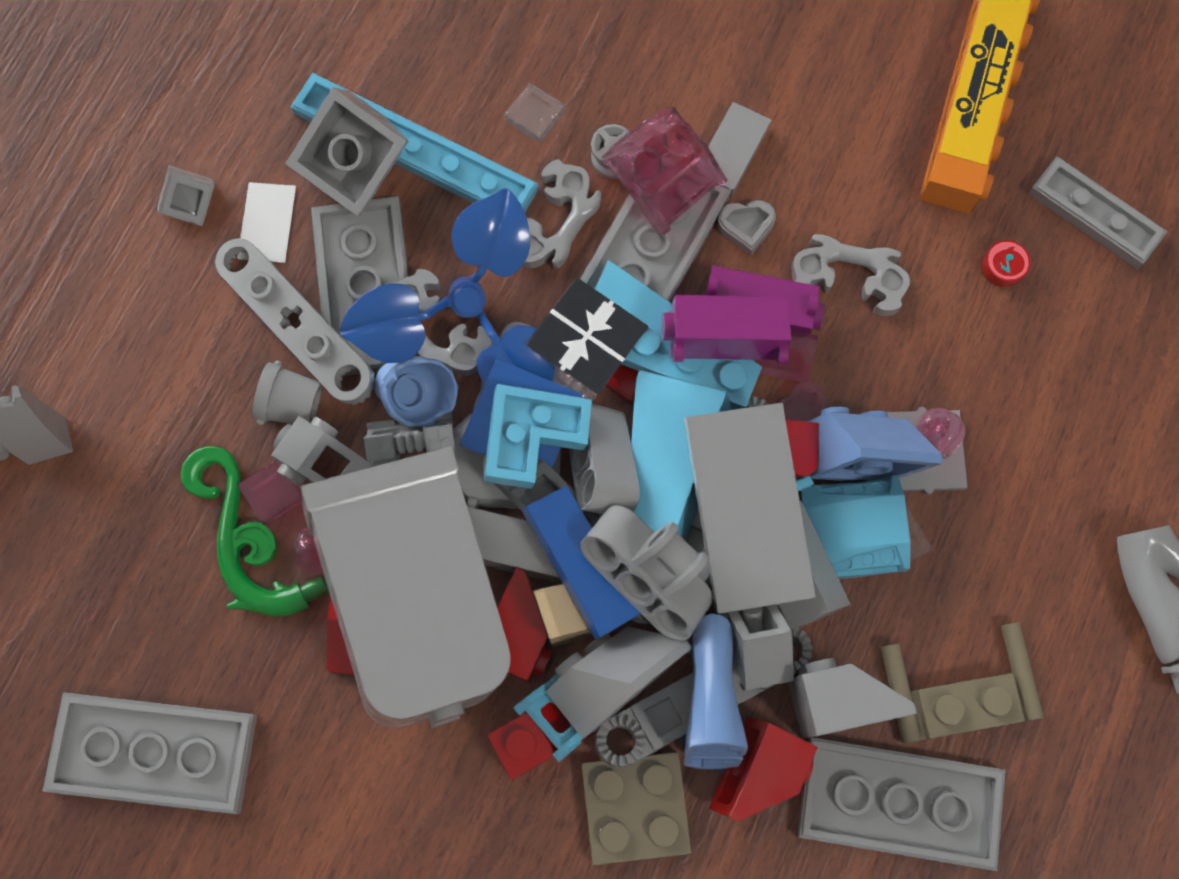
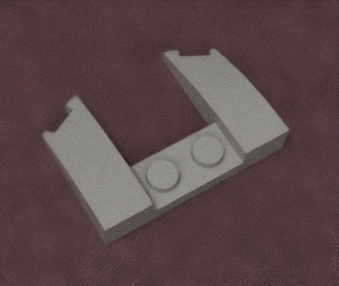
(31, 429)

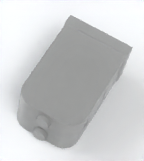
(409, 588)

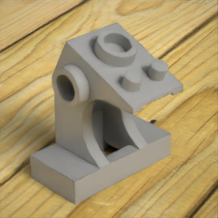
(303, 442)

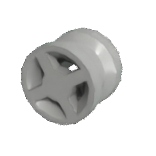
(600, 143)

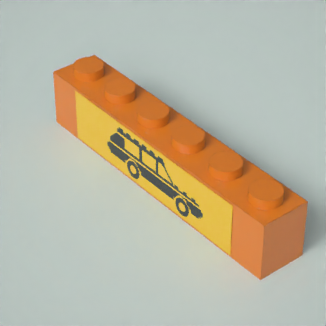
(978, 104)

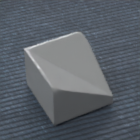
(185, 195)

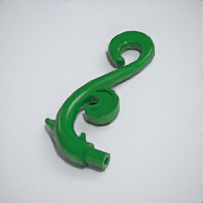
(231, 539)

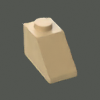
(560, 616)

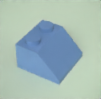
(870, 446)

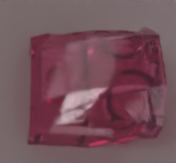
(664, 167)

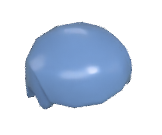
(419, 391)

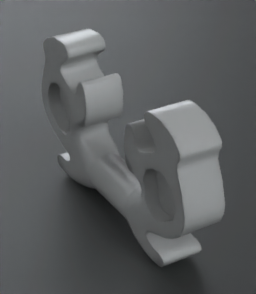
(572, 187)
(887, 285)
(463, 351)

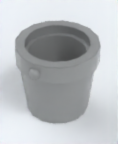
(285, 396)

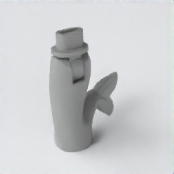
(1145, 562)

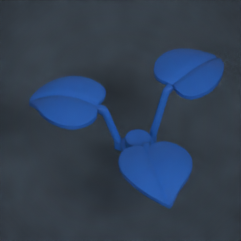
(486, 234)

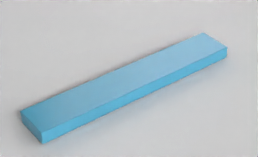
(431, 154)

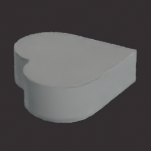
(747, 224)

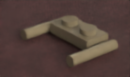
(970, 703)

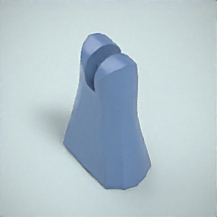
(714, 724)

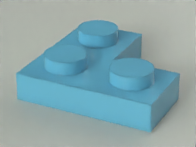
(522, 422)

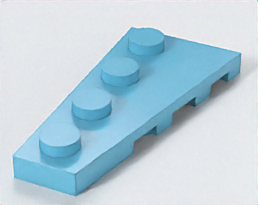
(653, 354)

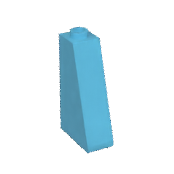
(663, 449)

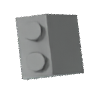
(347, 150)
(611, 675)
(842, 698)

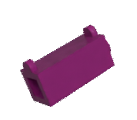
(803, 298)
(728, 328)

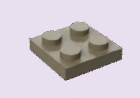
(636, 810)

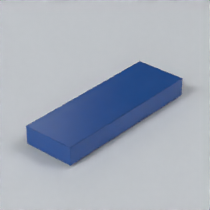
(560, 529)

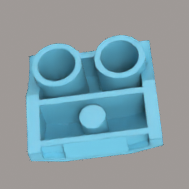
(861, 526)

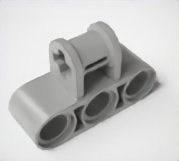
(650, 570)

